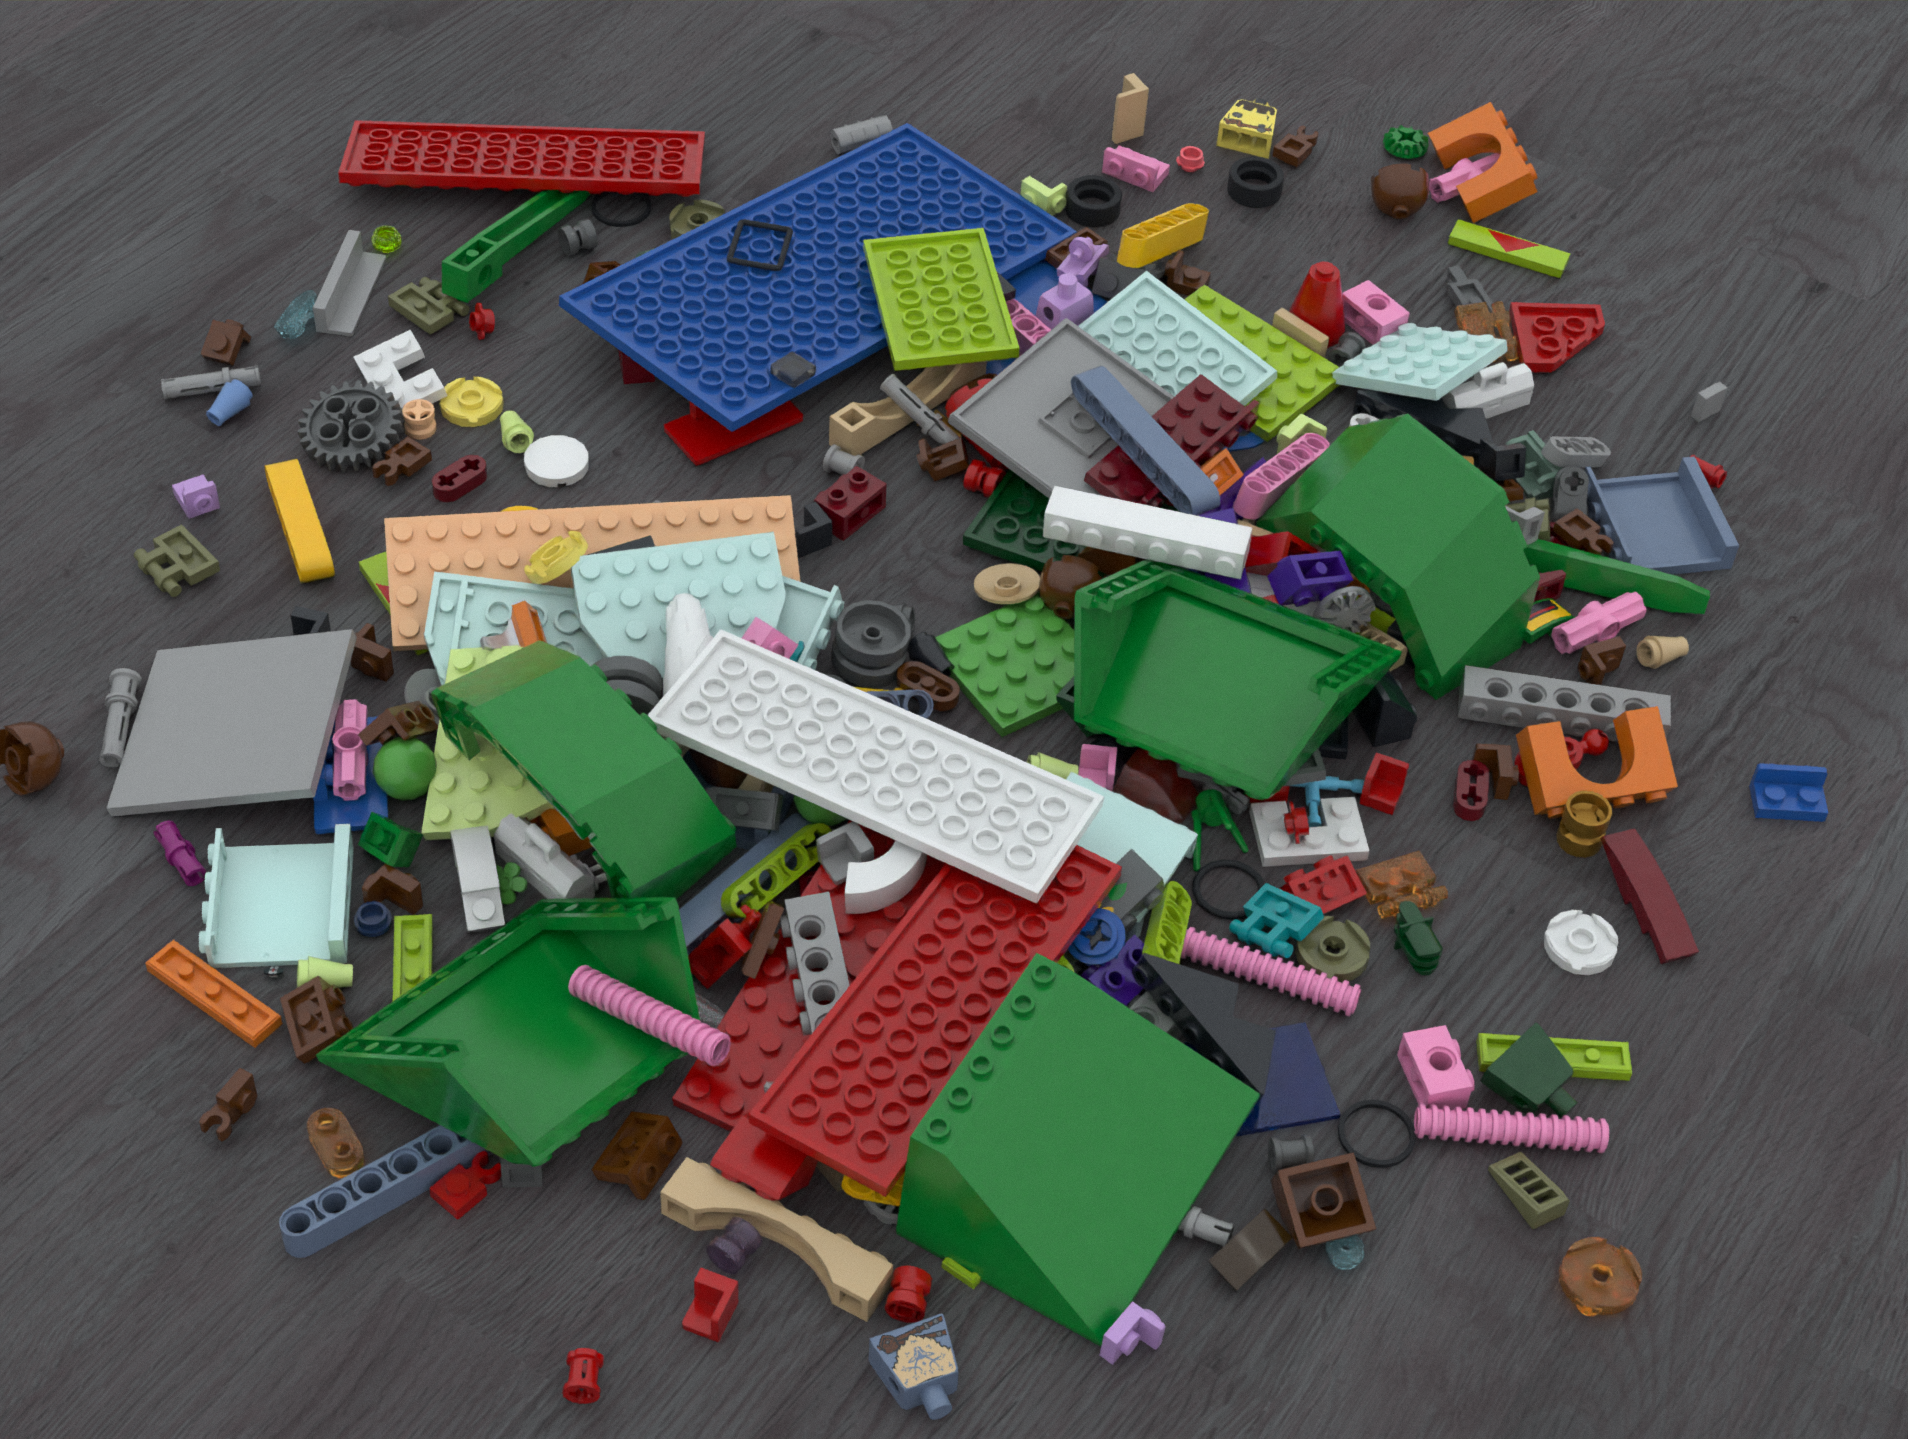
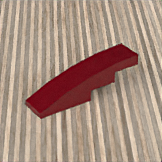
(1650, 895)

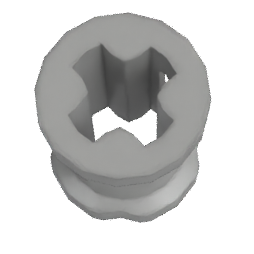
(841, 461)

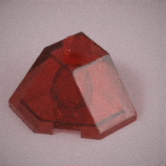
(1156, 786)

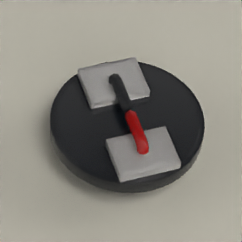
(274, 971)

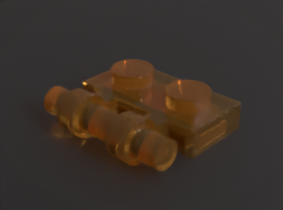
(1478, 321)
(1399, 876)

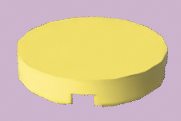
(471, 402)
(555, 557)

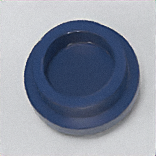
(372, 919)

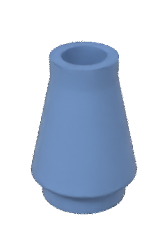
(230, 401)

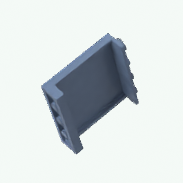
(1663, 520)

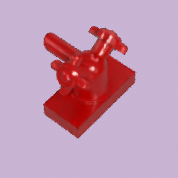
(723, 947)

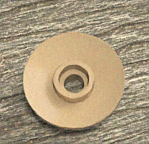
(1007, 583)

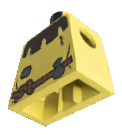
(1248, 128)

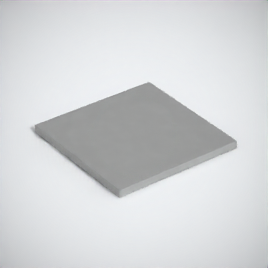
(1036, 422)
(233, 723)

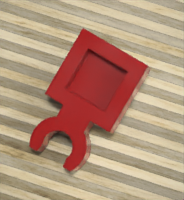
(464, 1188)

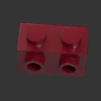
(852, 501)

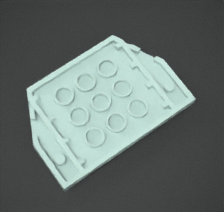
(627, 591)
(477, 607)

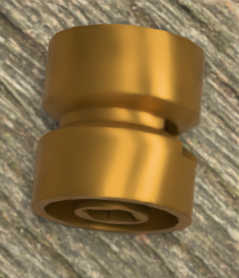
(1584, 823)

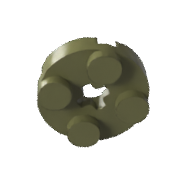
(687, 218)
(1346, 964)

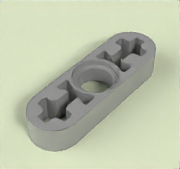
(1575, 451)

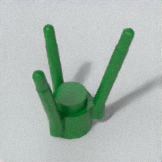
(1213, 812)

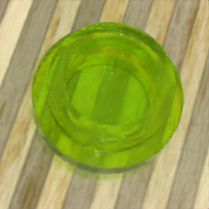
(386, 239)

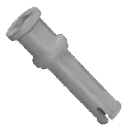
(120, 705)

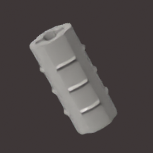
(857, 134)

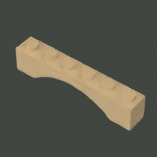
(867, 424)
(708, 1201)

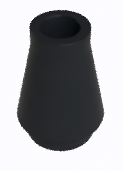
(927, 650)

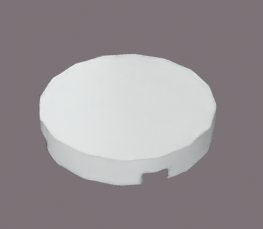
(556, 460)
(1580, 942)

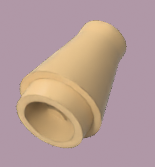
(1659, 650)

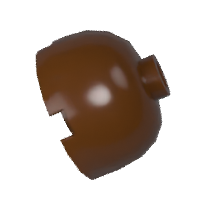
(1400, 190)
(1061, 581)
(30, 756)

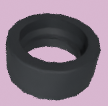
(1255, 195)
(1090, 214)

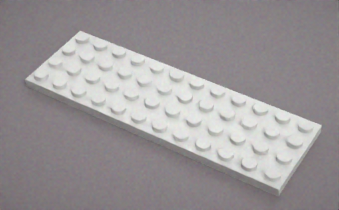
(877, 764)

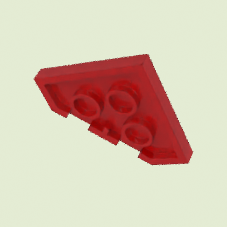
(1553, 332)

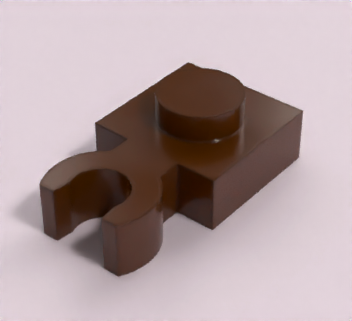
(1296, 148)
(404, 458)
(1581, 531)

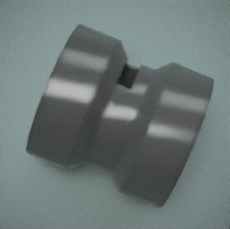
(577, 237)

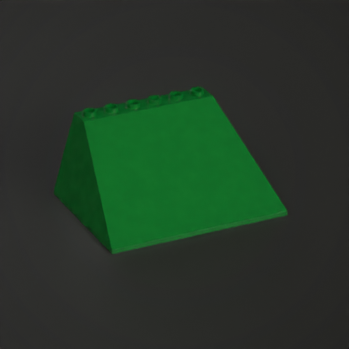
(1214, 674)
(503, 1044)
(1067, 1150)

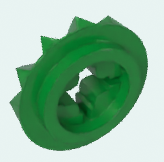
(1413, 142)

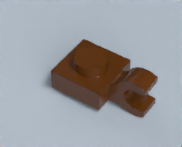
(232, 1101)

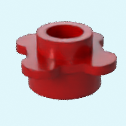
(482, 321)
(1296, 822)

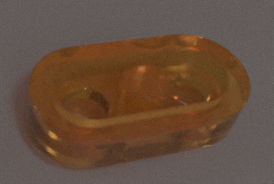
(334, 1139)

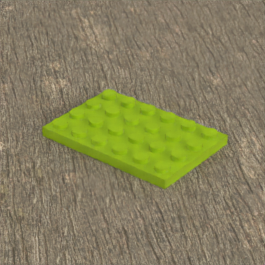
(940, 299)
(1301, 373)

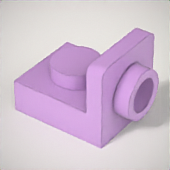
(196, 496)
(1128, 1329)

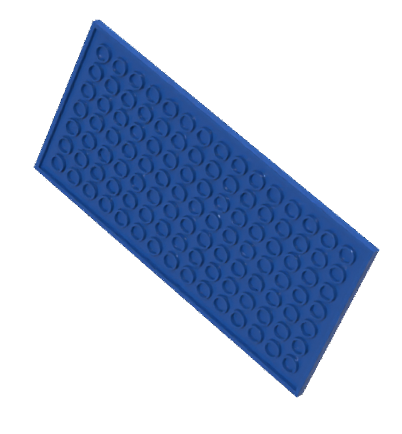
(722, 324)

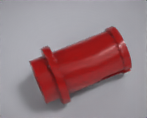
(1714, 474)

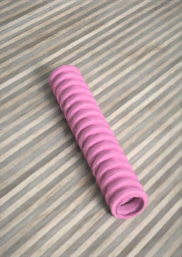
(1270, 971)
(649, 1015)
(1511, 1128)

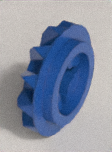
(1111, 929)

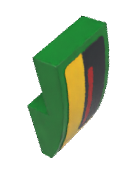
(1544, 617)

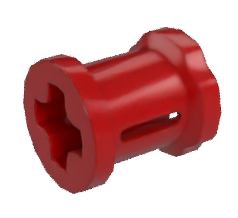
(575, 1381)

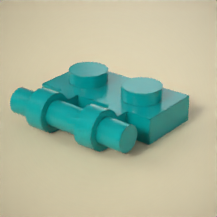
(1282, 912)

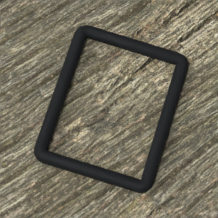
(779, 266)

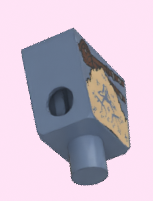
(917, 1365)

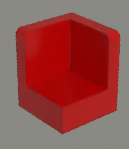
(1384, 783)
(712, 1305)

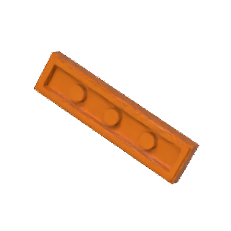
(214, 993)

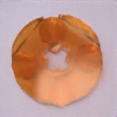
(1594, 1296)

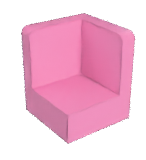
(1098, 764)

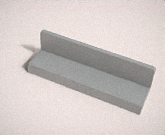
(347, 287)

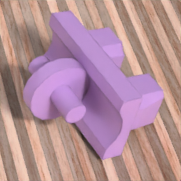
(1083, 259)

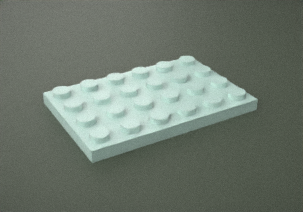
(1176, 341)

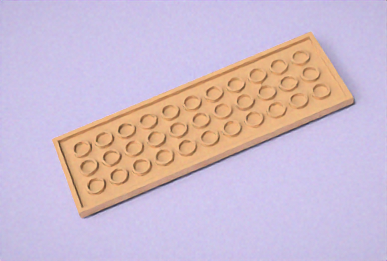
(503, 542)

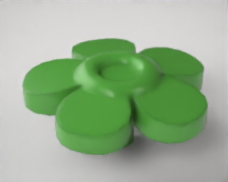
(510, 881)

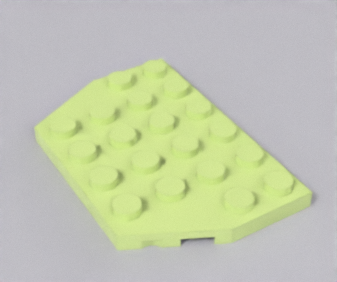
(479, 789)

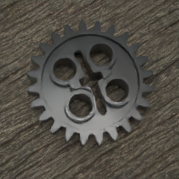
(336, 424)

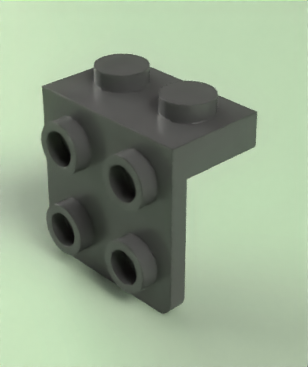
(1114, 277)

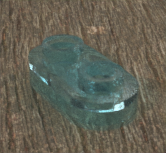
(296, 315)

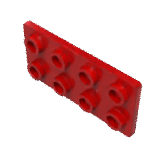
(706, 439)

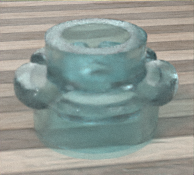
(1344, 1258)

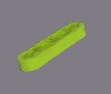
(775, 865)
(1168, 924)

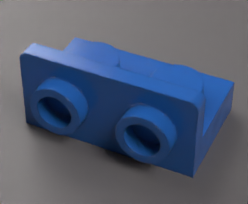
(1789, 792)

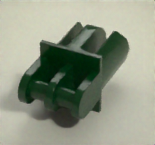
(1417, 938)

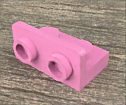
(1134, 168)

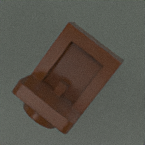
(224, 341)
(944, 459)
(371, 657)
(1500, 765)
(394, 886)

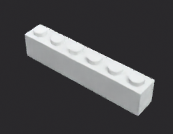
(1147, 532)

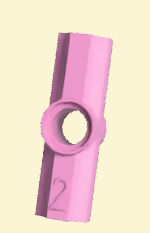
(1445, 185)
(1598, 622)
(350, 751)

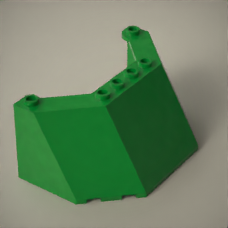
(1423, 538)
(593, 765)

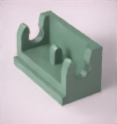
(1538, 470)

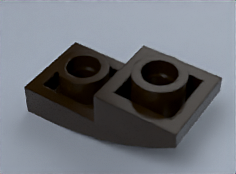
(1250, 1249)

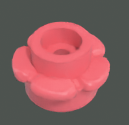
(1190, 159)

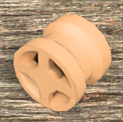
(419, 419)

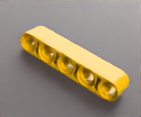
(1162, 235)
(299, 521)

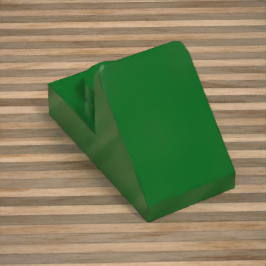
(390, 841)

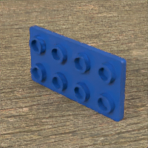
(333, 809)

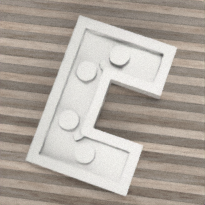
(382, 366)
(1339, 836)

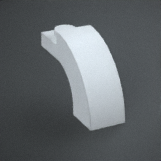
(477, 878)
(883, 880)

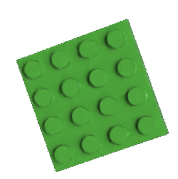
(1012, 663)

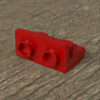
(1328, 886)

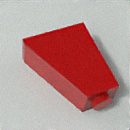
(1269, 549)

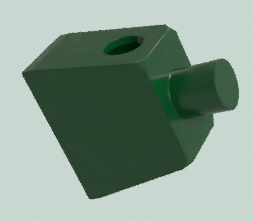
(1532, 1074)

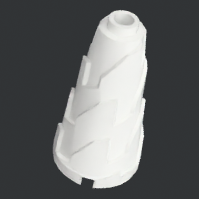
(685, 636)

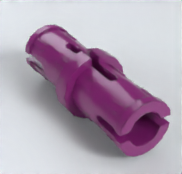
(180, 853)

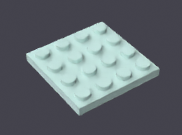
(1420, 361)

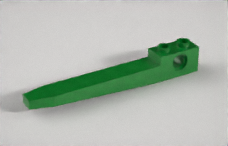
(481, 258)
(1614, 577)

